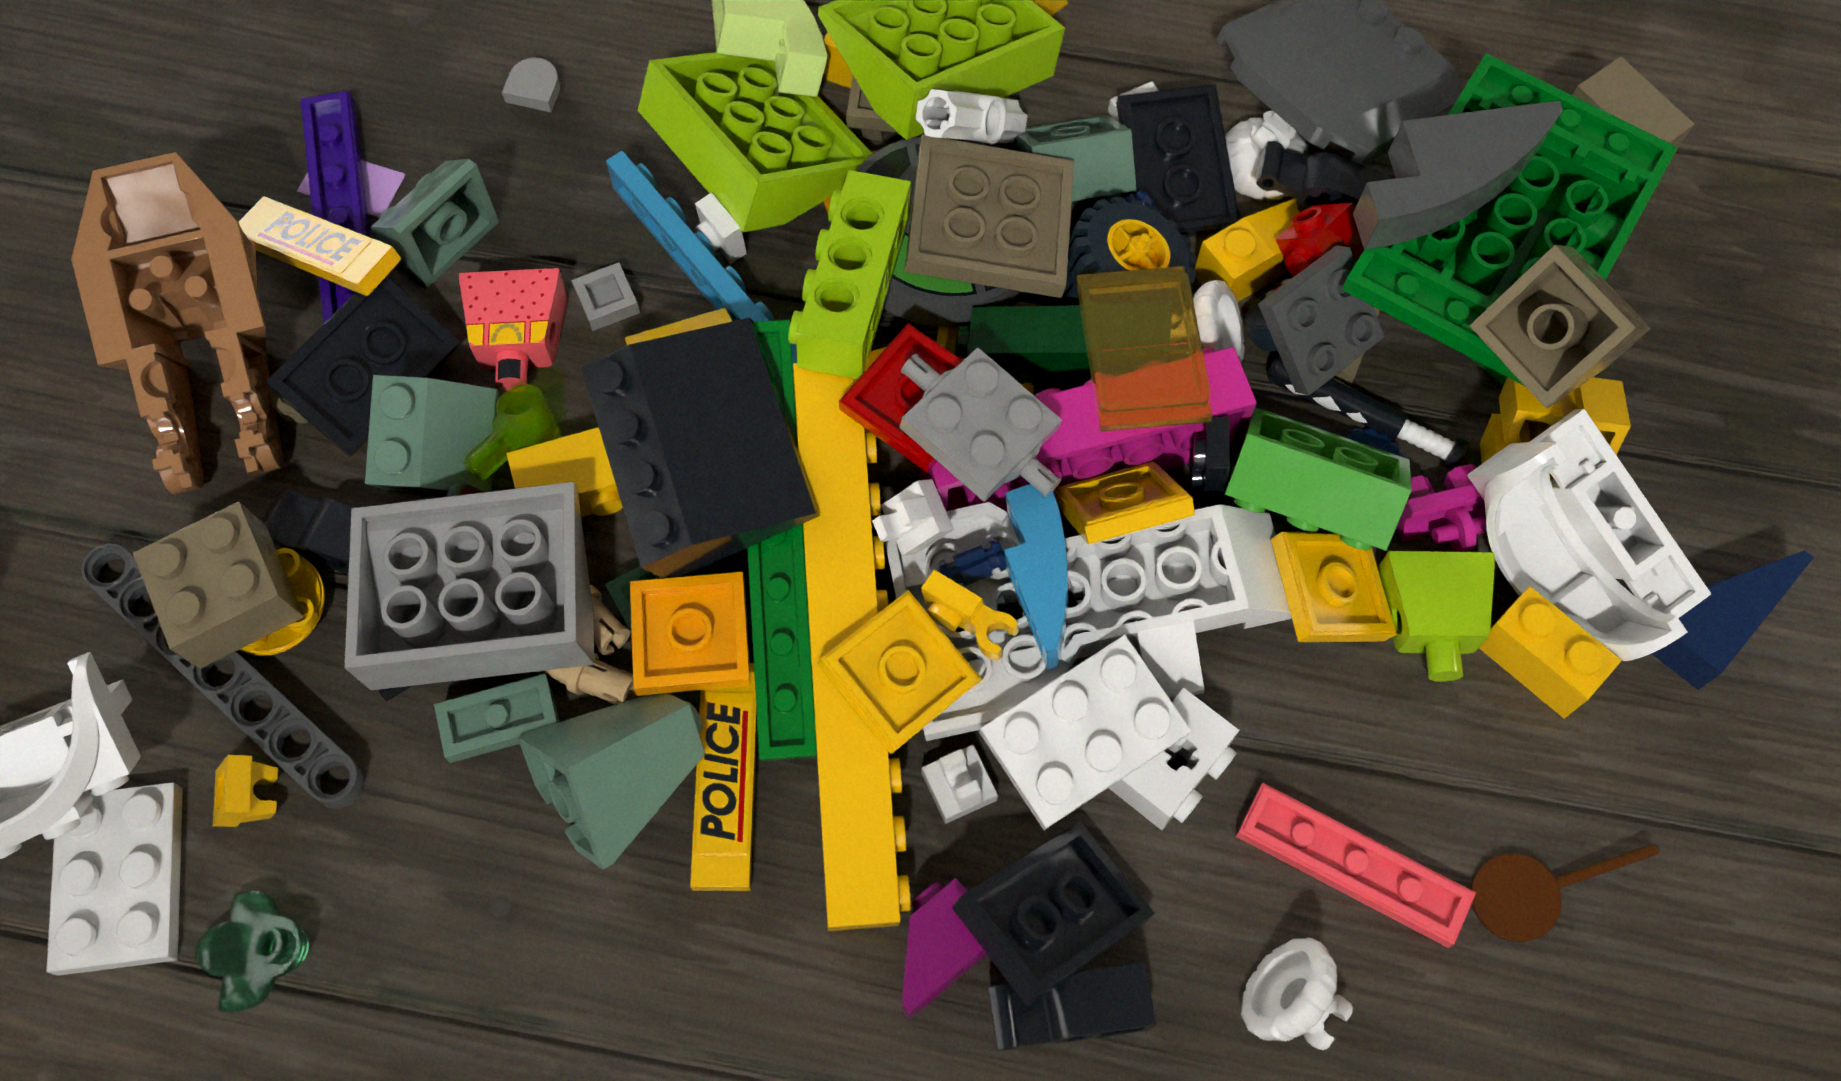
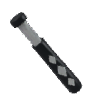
(1375, 415)

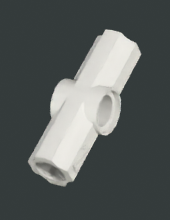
(970, 117)

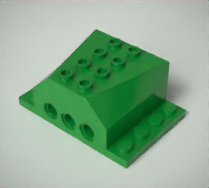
(1574, 193)

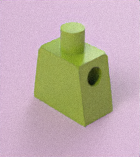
(1439, 605)

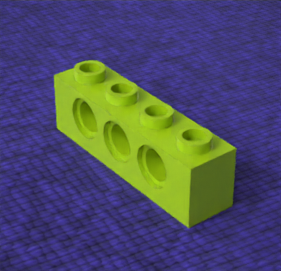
(852, 274)

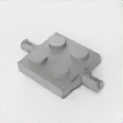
(980, 424)

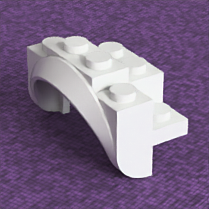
(1583, 534)
(62, 754)

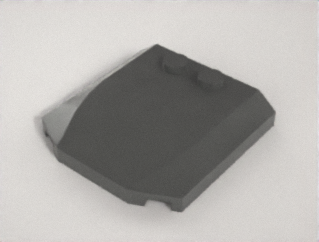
(1340, 71)

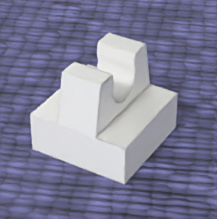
(914, 518)
(959, 783)

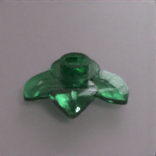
(244, 954)

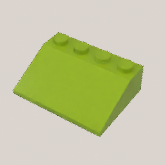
(949, 45)
(745, 140)

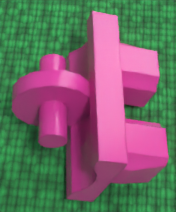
(1446, 515)

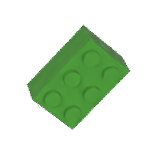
(1320, 480)

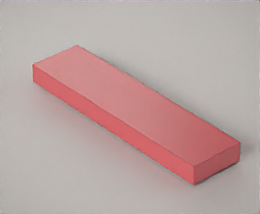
(1356, 865)

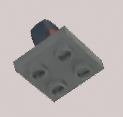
(1315, 322)

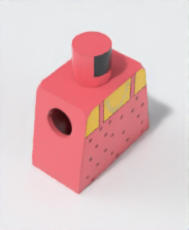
(513, 320)

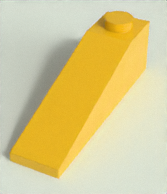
(1247, 251)

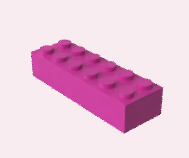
(1084, 452)

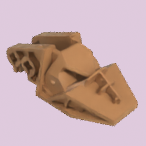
(166, 268)

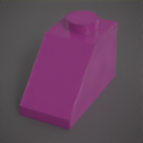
(937, 947)

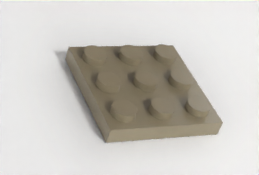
(990, 216)

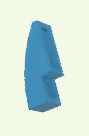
(1039, 568)

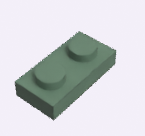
(494, 717)

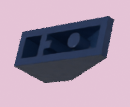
(1728, 619)

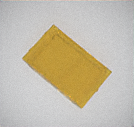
(1144, 348)

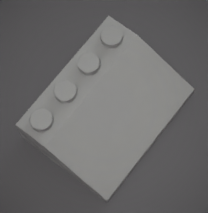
(468, 587)

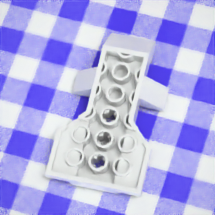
(1144, 585)

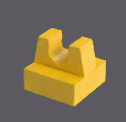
(234, 791)

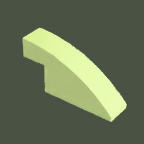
(774, 32)

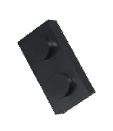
(1211, 462)

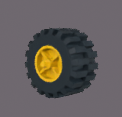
(1124, 238)

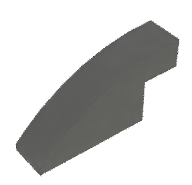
(1450, 169)

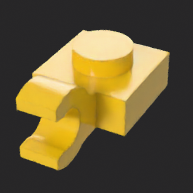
(957, 606)

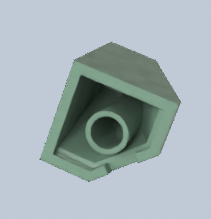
(614, 768)

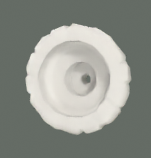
(1245, 148)
(1219, 318)
(1294, 994)

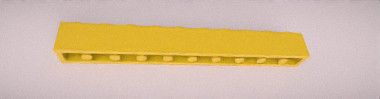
(842, 597)

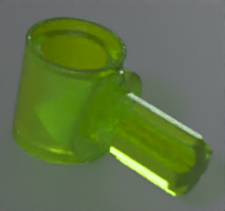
(520, 423)

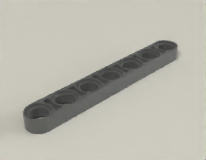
(236, 693)

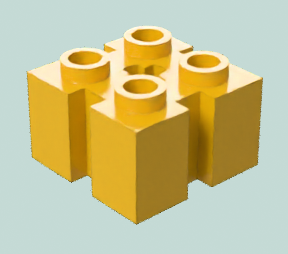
(1526, 418)

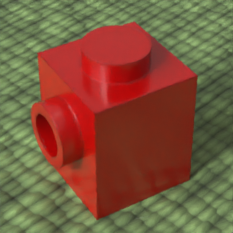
(1317, 232)

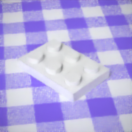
(1084, 732)
(118, 883)

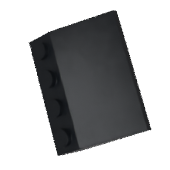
(698, 446)

